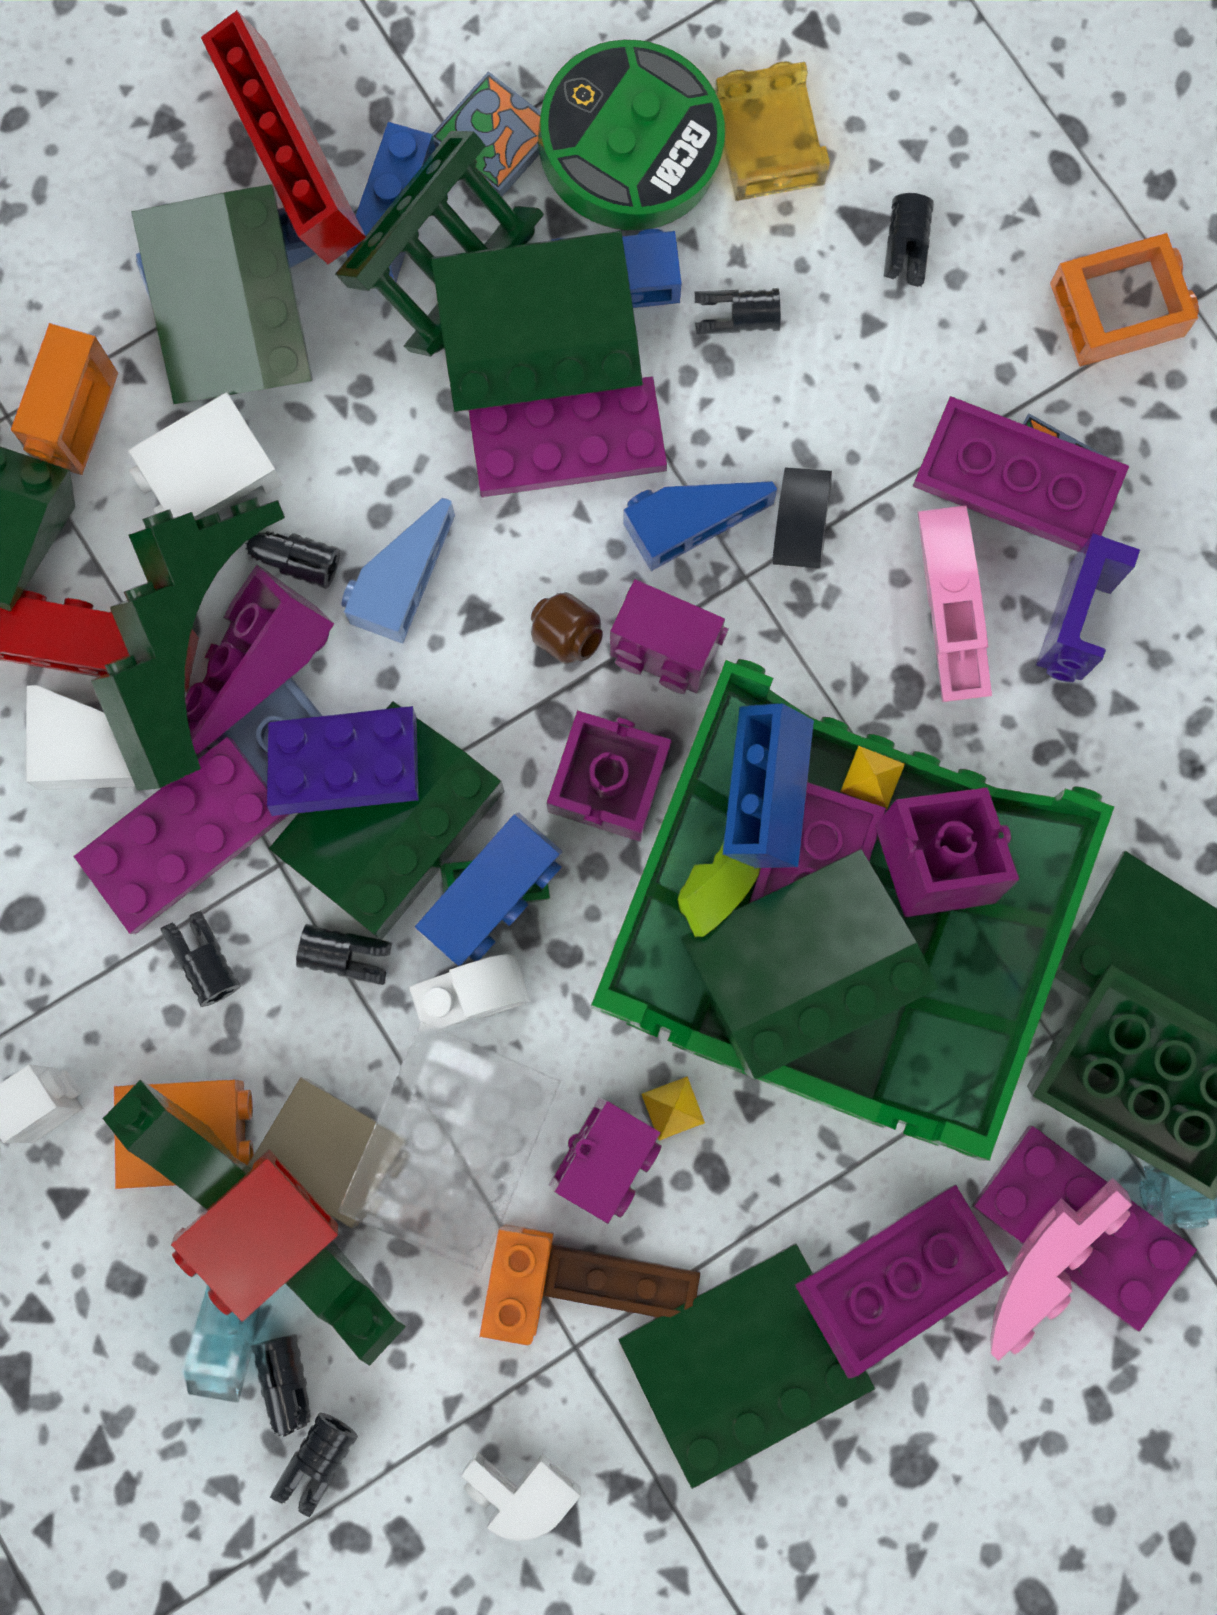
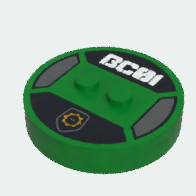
(630, 134)

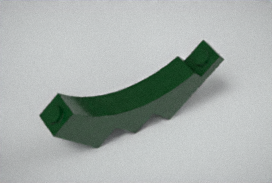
(205, 1170)

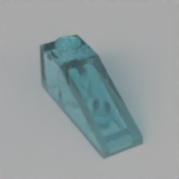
(219, 1353)

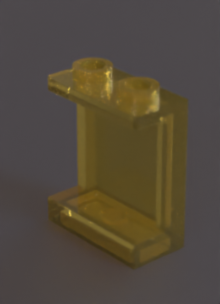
(770, 131)

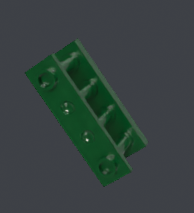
(399, 233)

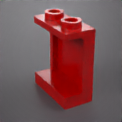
(254, 1237)

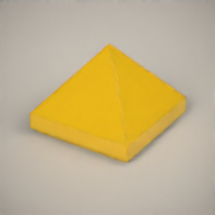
(872, 777)
(673, 1108)

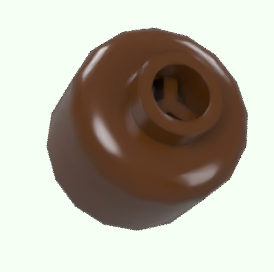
(566, 628)

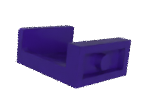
(1098, 566)

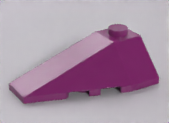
(267, 642)

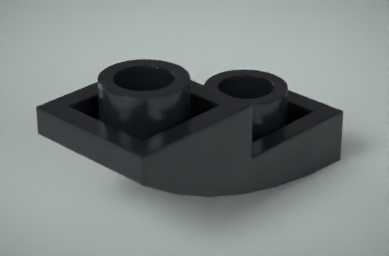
(802, 517)

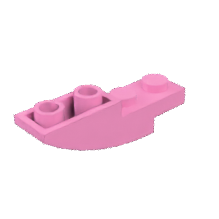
(955, 603)
(1037, 1276)

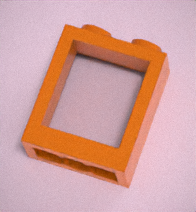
(1082, 319)
(65, 398)

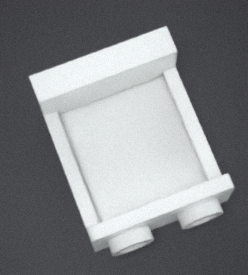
(203, 461)

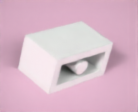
(36, 1103)

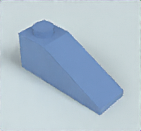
(396, 578)

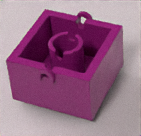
(665, 637)
(608, 775)
(946, 851)
(604, 1167)

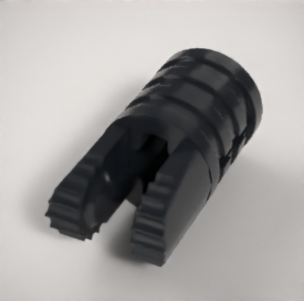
(909, 235)
(750, 311)
(296, 556)
(334, 950)
(205, 966)
(282, 1383)
(318, 1458)

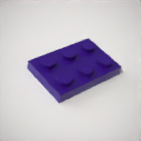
(342, 761)

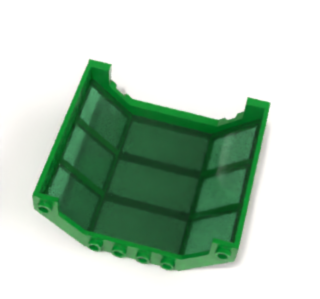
(935, 1063)

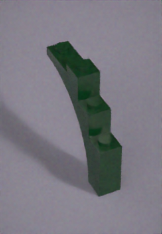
(147, 688)

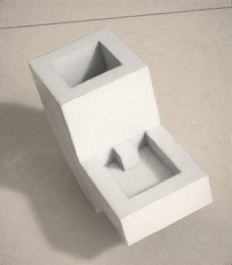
(471, 992)
(525, 1508)

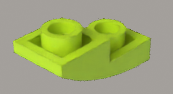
(715, 891)

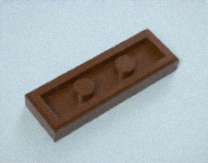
(619, 1282)

